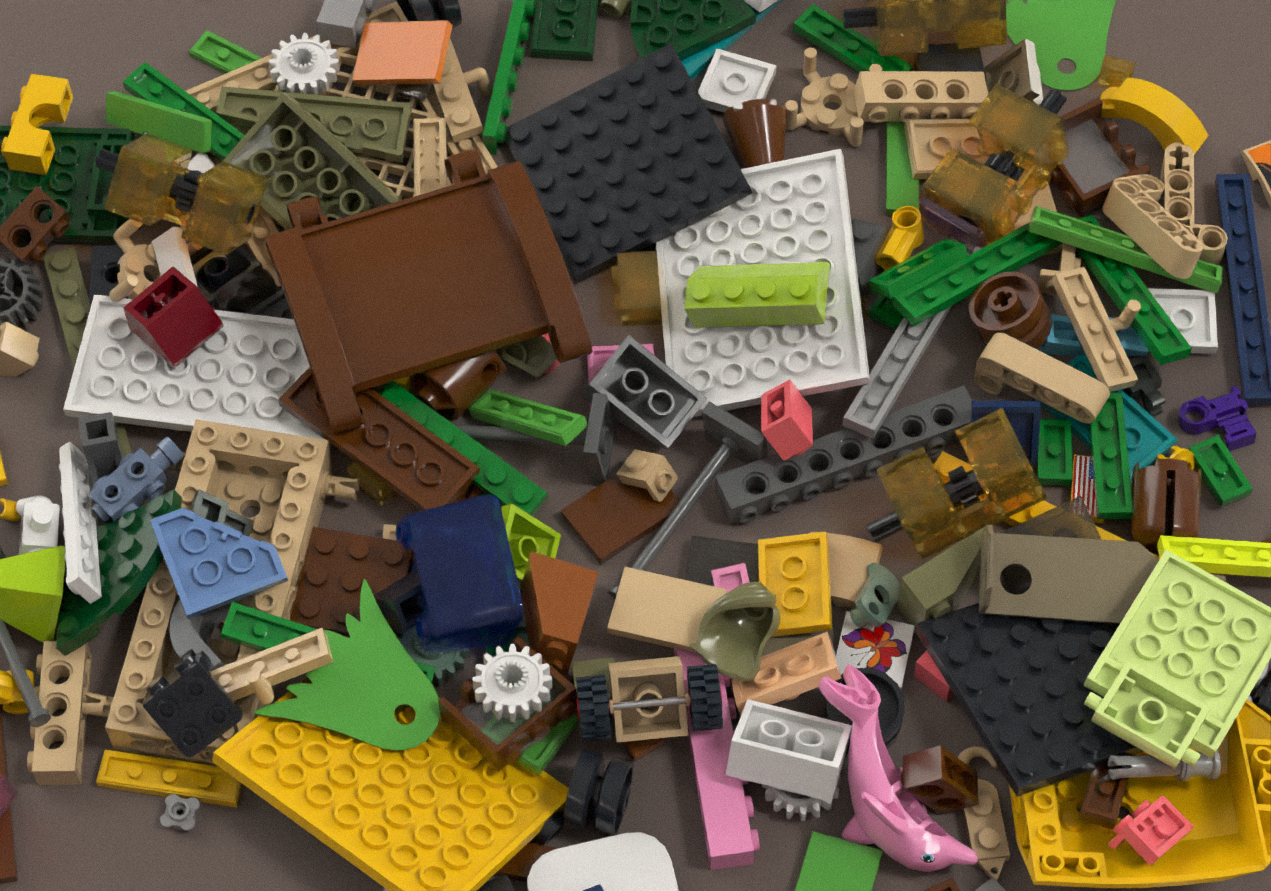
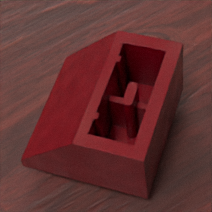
(172, 317)

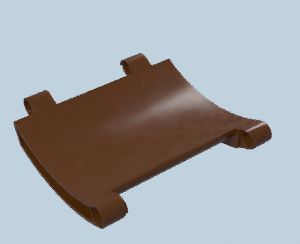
(424, 282)

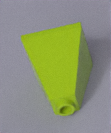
(33, 591)

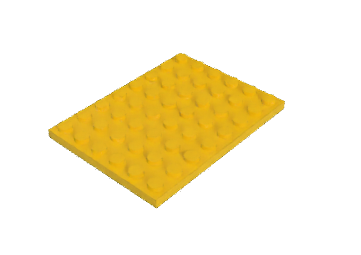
(400, 816)

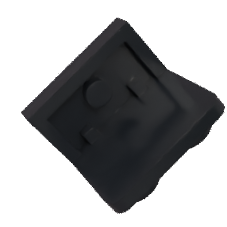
(191, 705)

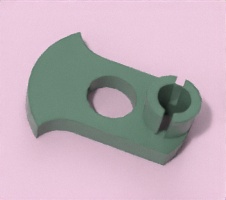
(868, 607)

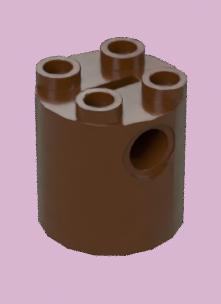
(457, 385)

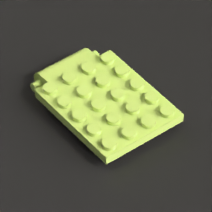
(1180, 663)

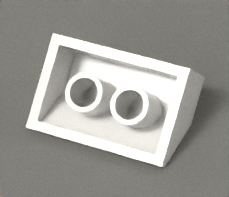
(788, 750)

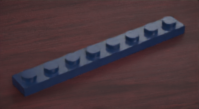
(1245, 287)

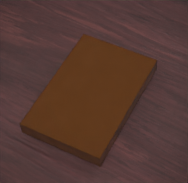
(616, 517)

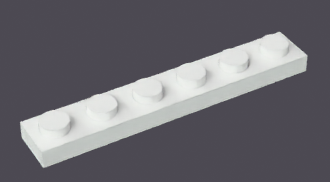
(79, 524)

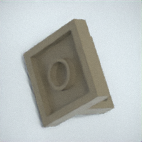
(1017, 72)

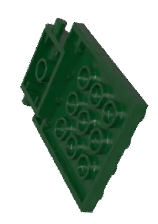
(71, 182)

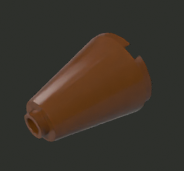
(757, 131)

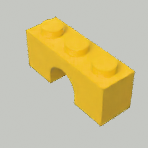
(42, 101)

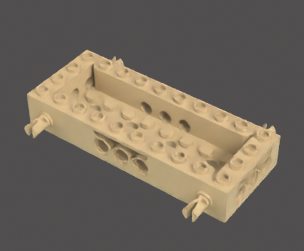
(246, 467)

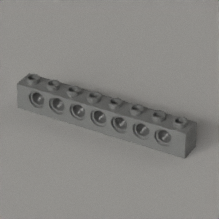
(828, 452)

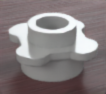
(180, 822)

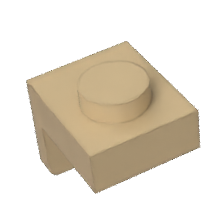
(1066, 262)
(648, 472)

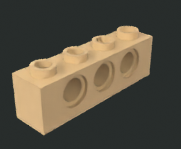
(918, 95)
(65, 763)

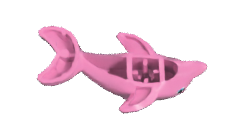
(881, 806)

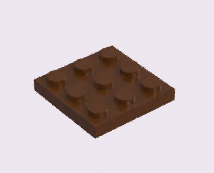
(335, 574)

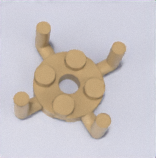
(818, 93)
(135, 261)

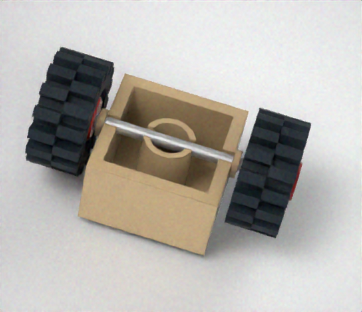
(649, 700)

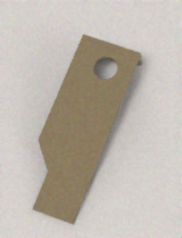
(1068, 576)

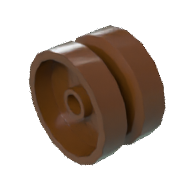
(1011, 306)

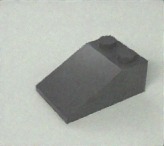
(645, 393)

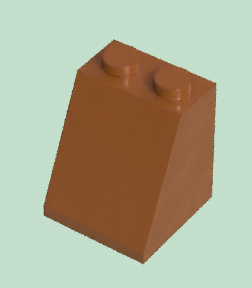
(555, 607)

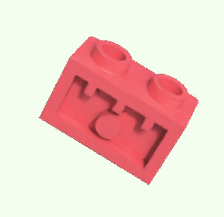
(1152, 830)

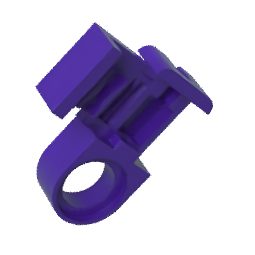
(1225, 415)

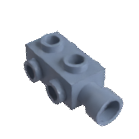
(134, 488)

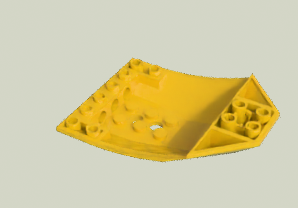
(1227, 815)

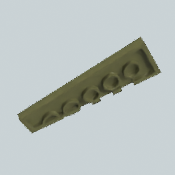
(361, 125)

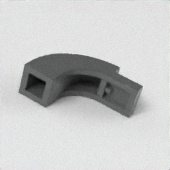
(101, 447)
(194, 633)

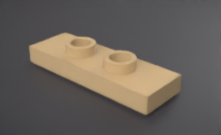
(429, 155)

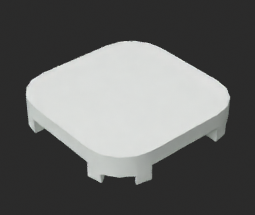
(615, 862)

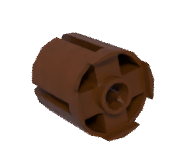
(1149, 502)

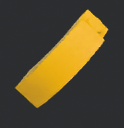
(1156, 110)

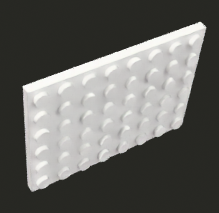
(791, 217)

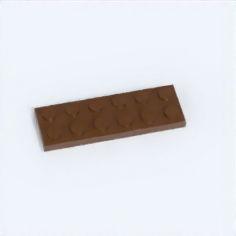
(388, 445)

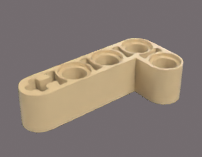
(1181, 202)
(1136, 211)
(1039, 376)

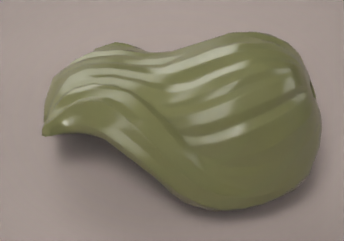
(737, 630)

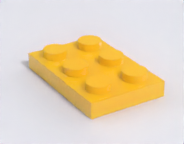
(799, 576)

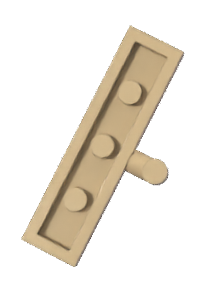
(456, 97)
(1095, 328)
(273, 666)

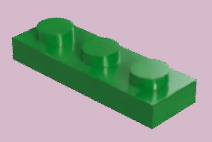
(917, 268)

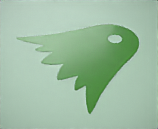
(1063, 31)
(365, 686)

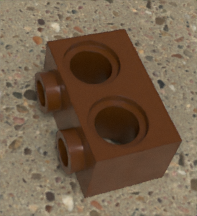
(26, 220)
(940, 780)

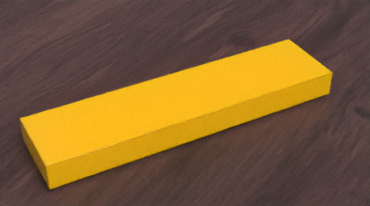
(168, 777)

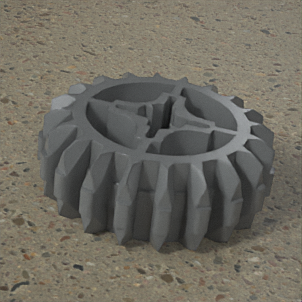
(15, 309)

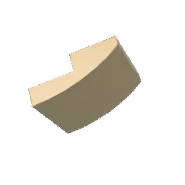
(848, 566)

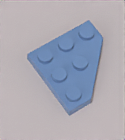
(213, 561)

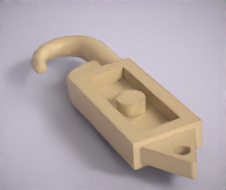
(985, 821)

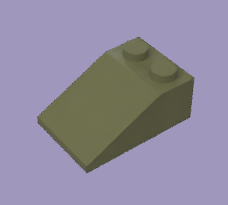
(941, 582)

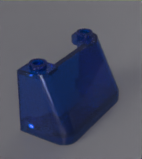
(463, 574)

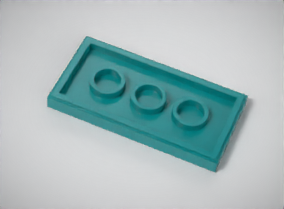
(1144, 433)

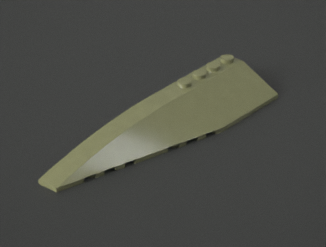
(309, 161)

